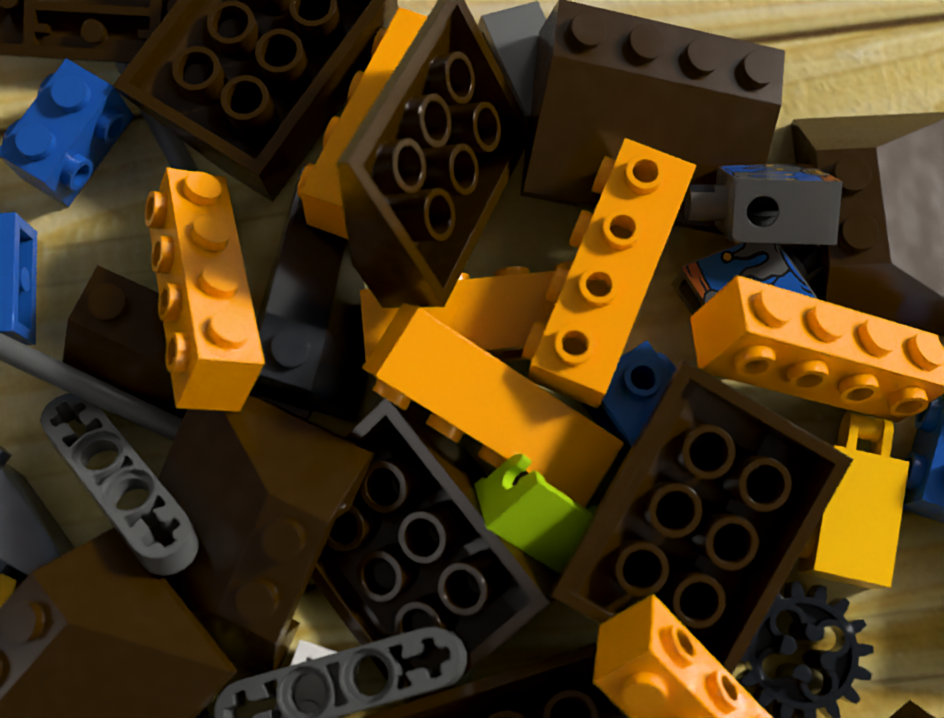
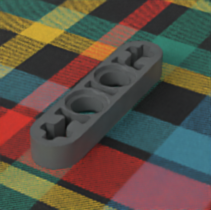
(120, 477)
(339, 678)

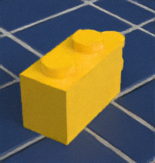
(862, 521)

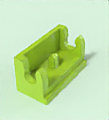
(531, 513)

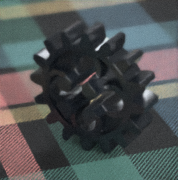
(836, 665)

